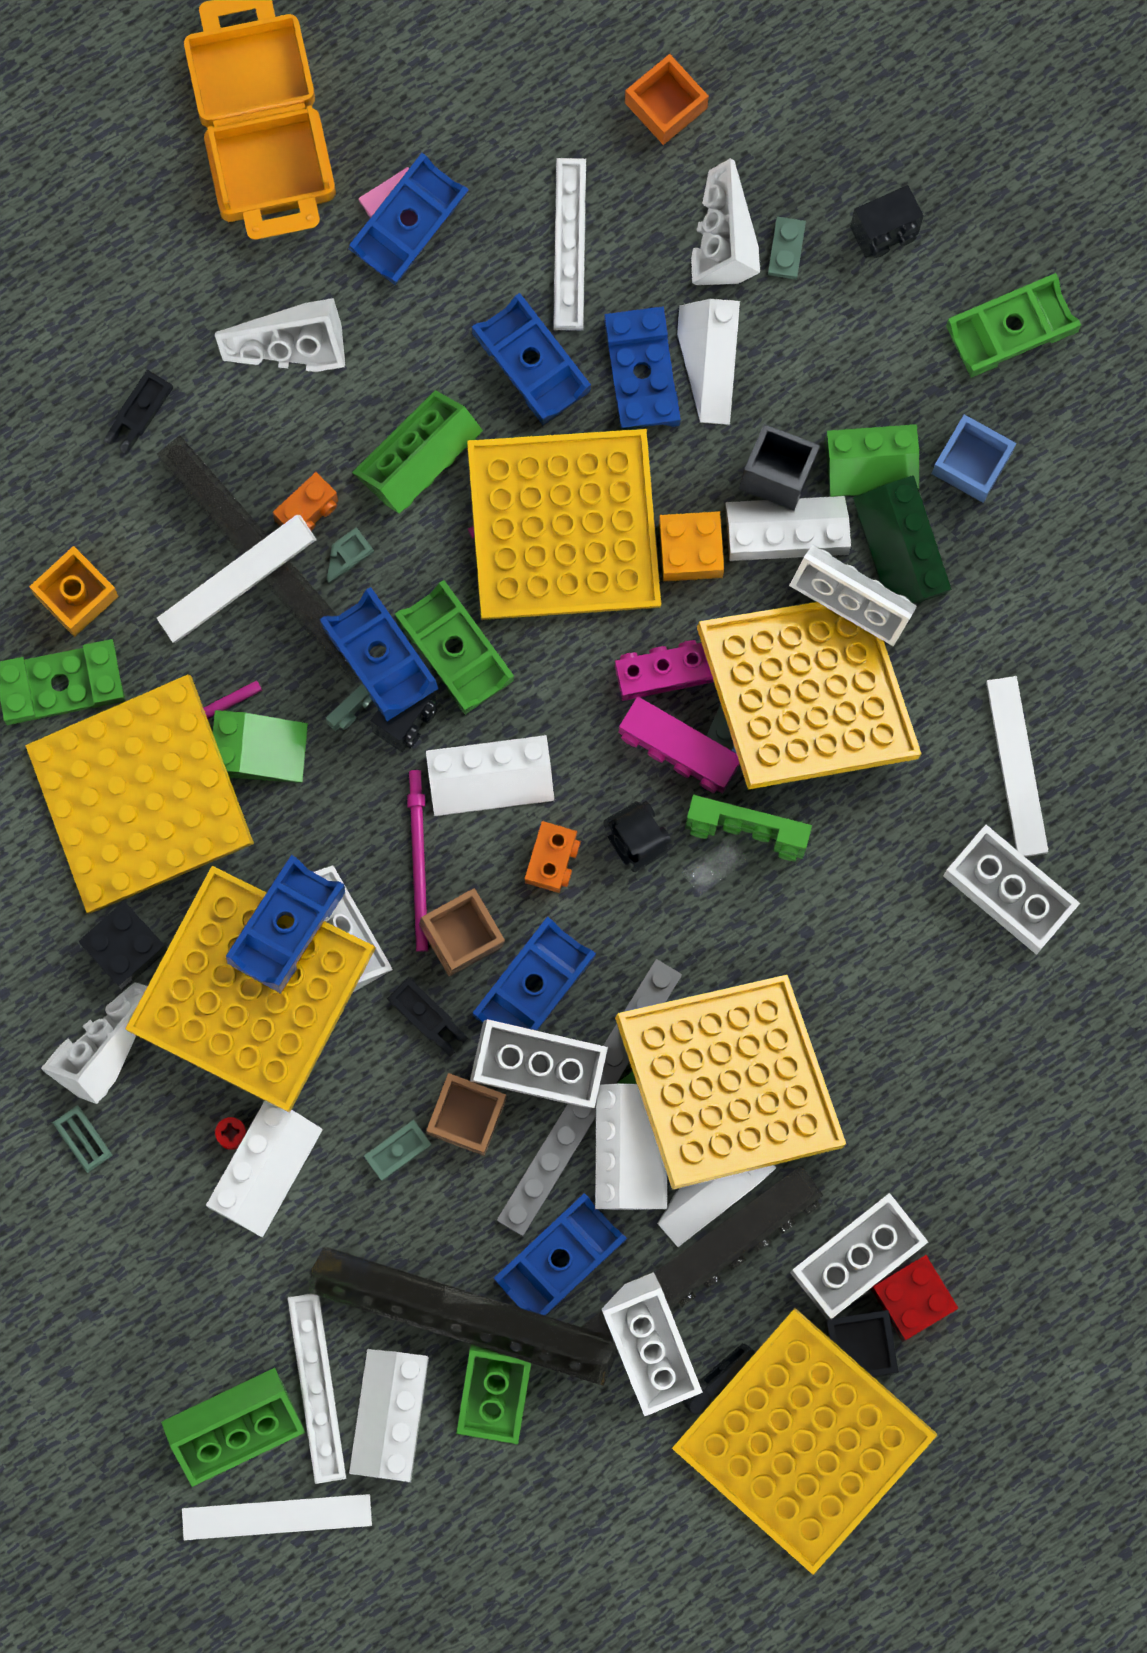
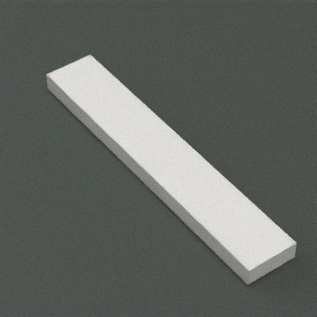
(569, 244)
(236, 578)
(1017, 766)
(316, 1388)
(276, 1517)

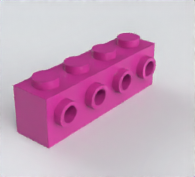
(662, 670)
(679, 745)

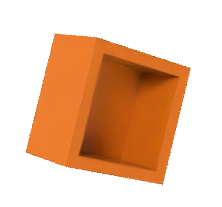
(666, 99)

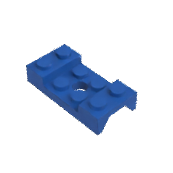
(390, 244)
(636, 340)
(551, 382)
(396, 677)
(272, 952)
(548, 955)
(583, 1234)

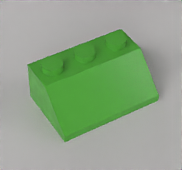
(870, 458)

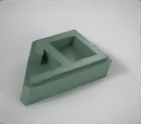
(347, 553)

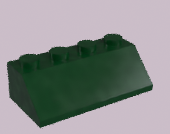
(902, 540)

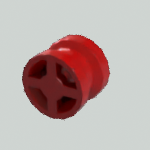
(232, 1138)

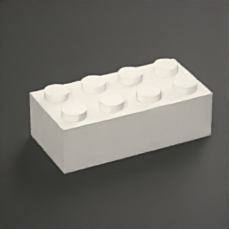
(1011, 889)
(538, 1064)
(859, 1257)

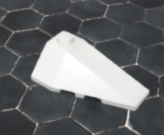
(728, 242)
(296, 335)
(708, 346)
(97, 1057)
(701, 1203)

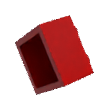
(914, 1298)

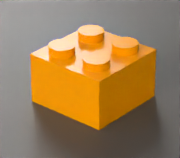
(691, 546)
(74, 591)

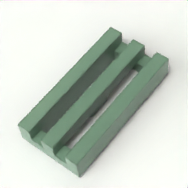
(98, 1160)

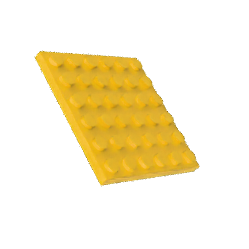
(563, 524)
(806, 694)
(139, 794)
(230, 1020)
(730, 1081)
(804, 1441)

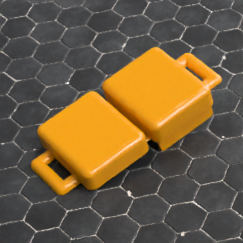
(253, 99)

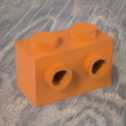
(310, 500)
(551, 857)

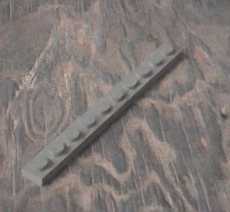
(576, 1120)

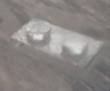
(714, 866)

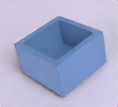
(973, 458)

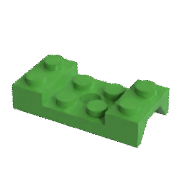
(987, 341)
(473, 672)
(92, 678)
(789, 834)

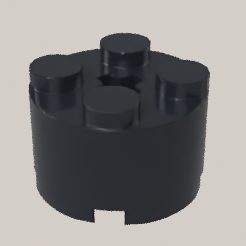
(637, 835)

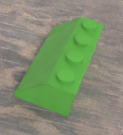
(418, 451)
(232, 1427)

